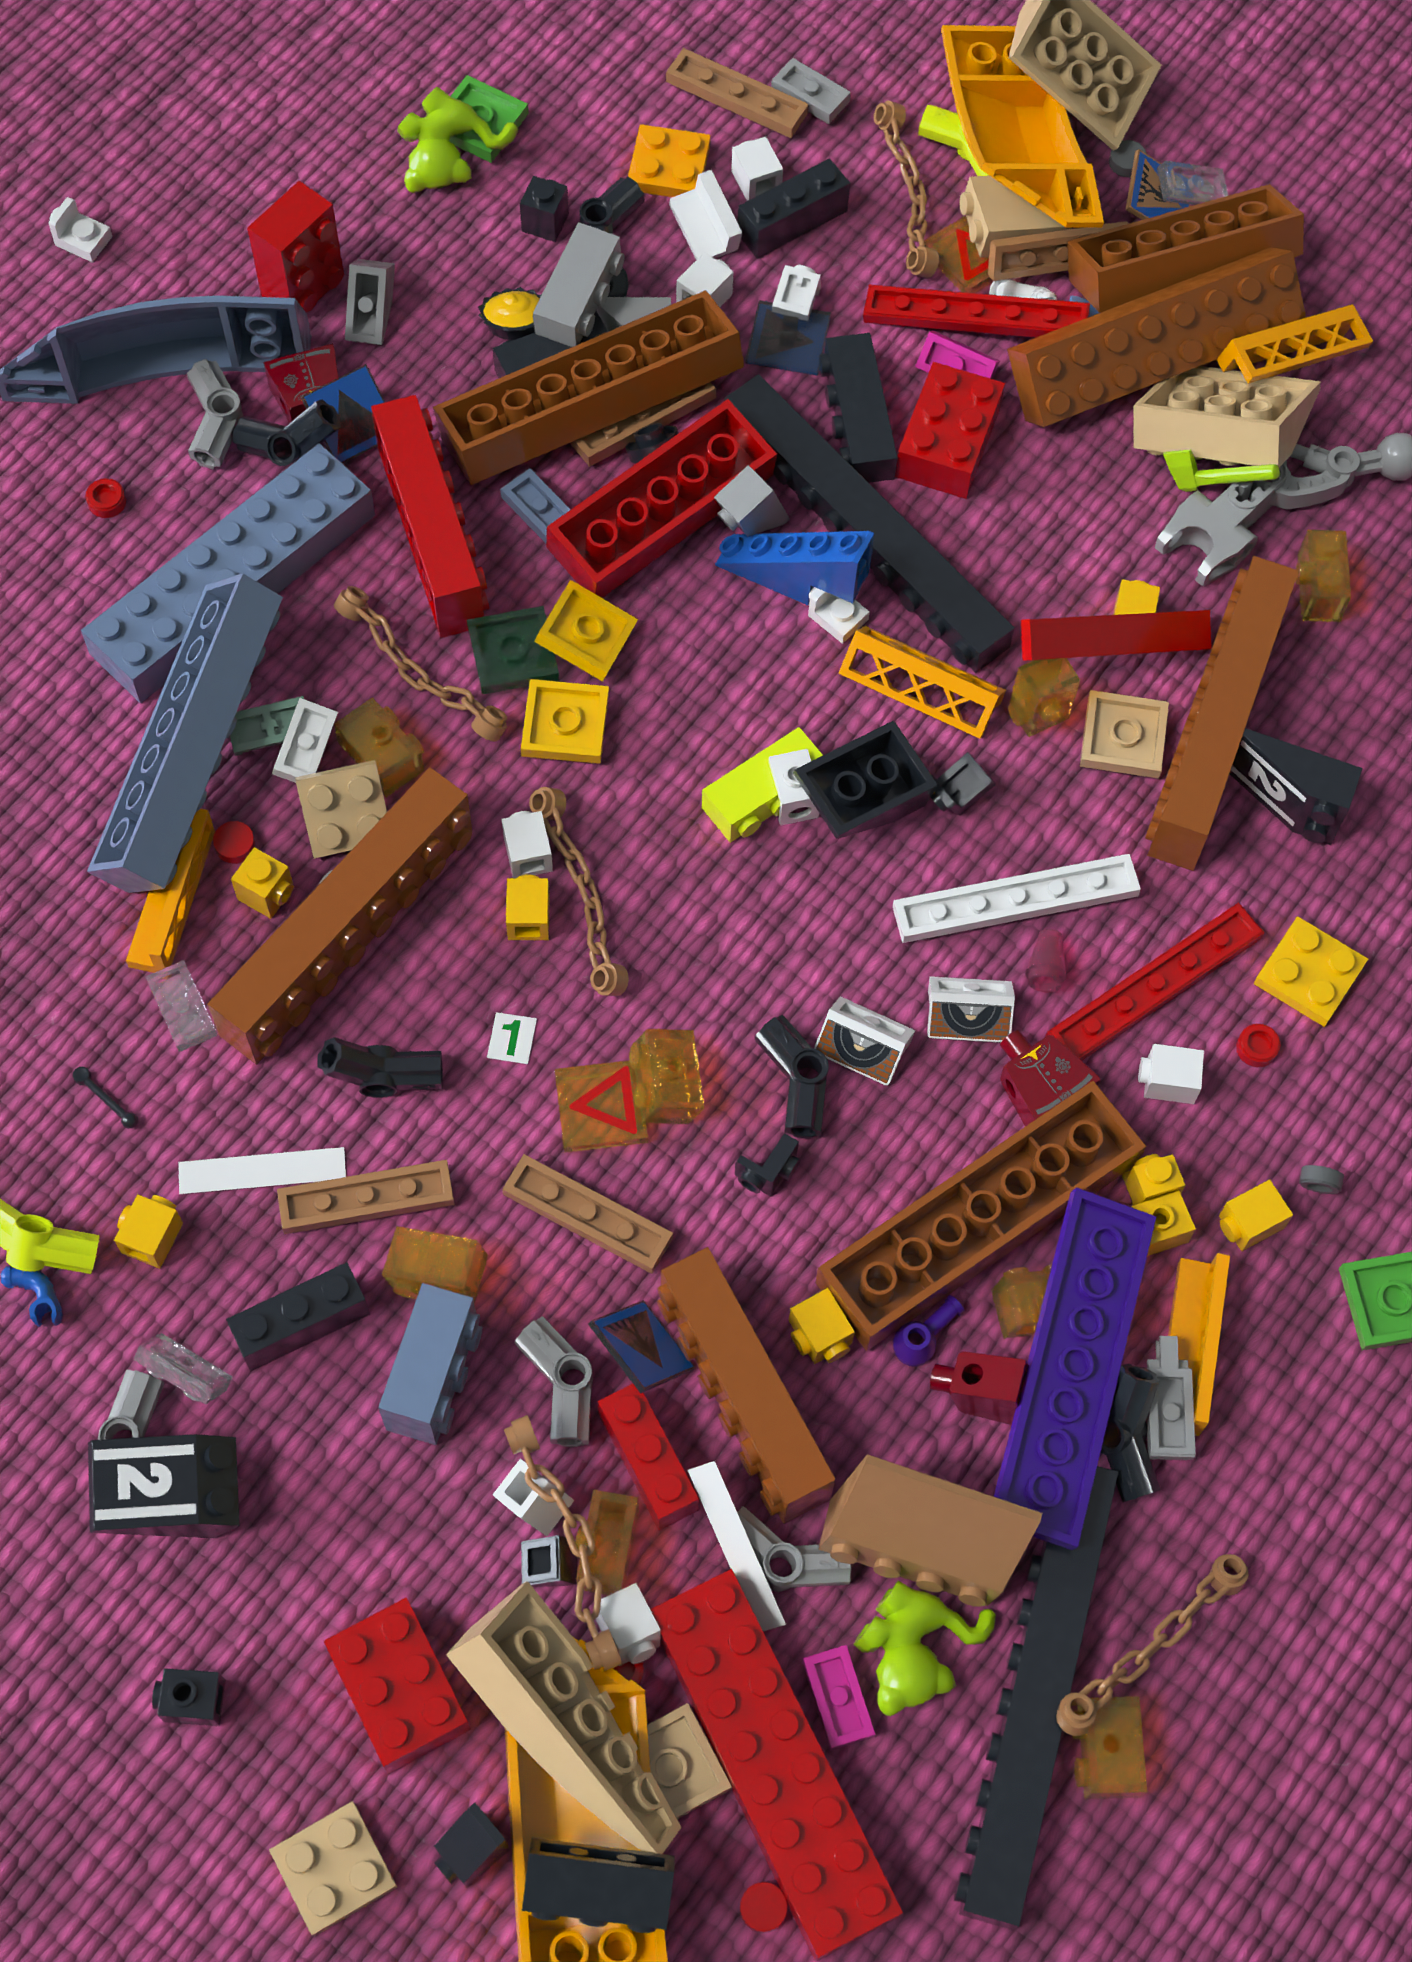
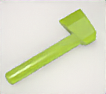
(1188, 478)

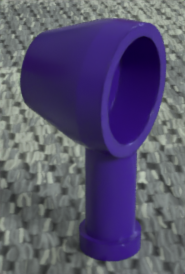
(921, 1354)

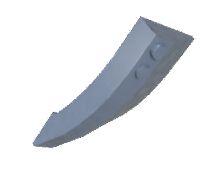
(155, 342)

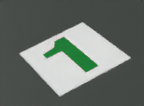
(511, 1038)

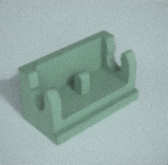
(262, 725)

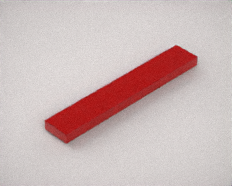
(970, 311)
(1115, 634)
(1158, 982)

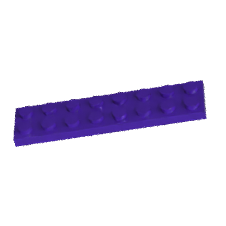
(1075, 1364)

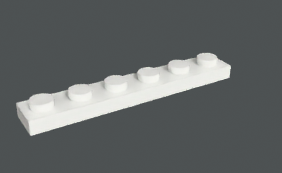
(1016, 898)

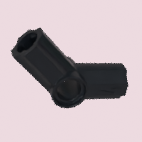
(612, 206)
(274, 440)
(381, 1068)
(805, 1095)
(1128, 1453)

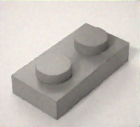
(823, 95)

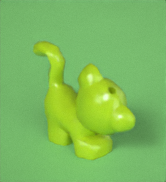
(435, 159)
(909, 1669)

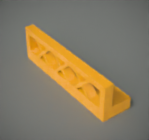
(1295, 336)
(927, 667)
(168, 908)
(1197, 1324)

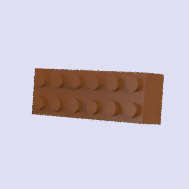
(1181, 244)
(745, 1386)

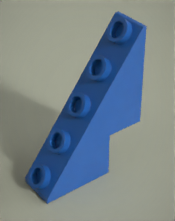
(801, 561)

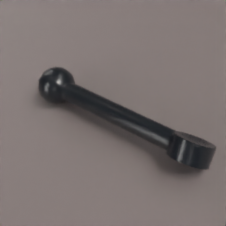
(83, 1077)

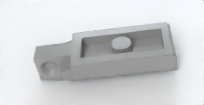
(1172, 1410)

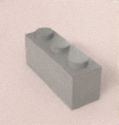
(578, 285)

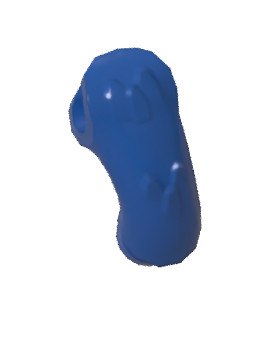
(40, 1284)

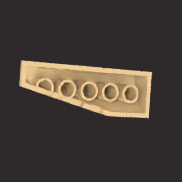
(547, 1700)

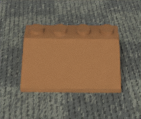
(927, 1531)

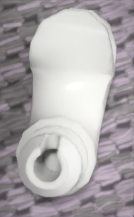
(1017, 289)

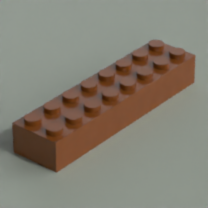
(1154, 336)
(589, 387)
(1219, 713)
(342, 917)
(979, 1214)

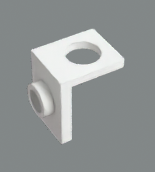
(789, 789)

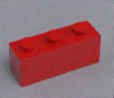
(648, 1456)

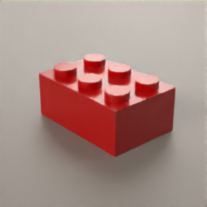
(297, 247)
(949, 430)
(397, 1685)

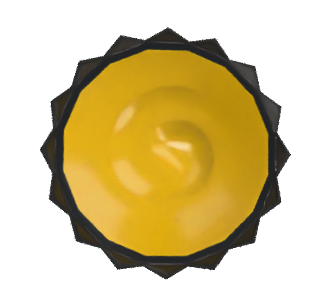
(510, 312)

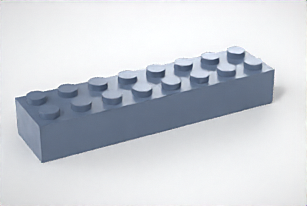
(266, 537)
(186, 735)

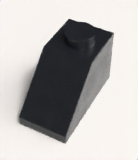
(470, 1847)

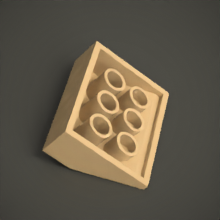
(1084, 63)
(1224, 416)

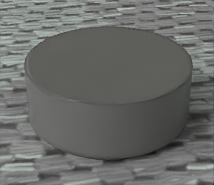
(1122, 159)
(1321, 1179)

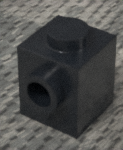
(544, 208)
(189, 1697)

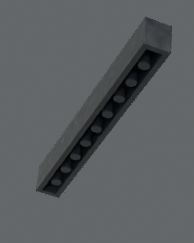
(899, 552)
(1029, 1732)

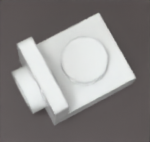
(78, 232)
(797, 291)
(835, 614)

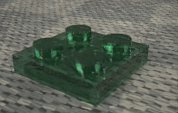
(507, 650)

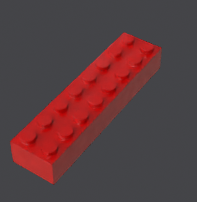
(775, 1766)

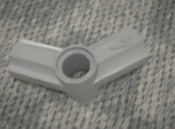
(216, 428)
(569, 1402)
(133, 1405)
(808, 1564)

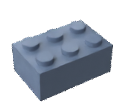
(430, 1364)

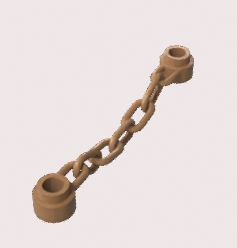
(920, 260)
(489, 721)
(608, 977)
(1224, 1585)
(602, 1647)

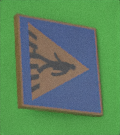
(1145, 192)

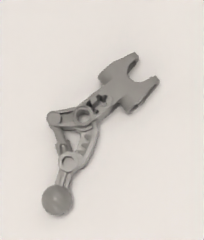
(1223, 524)

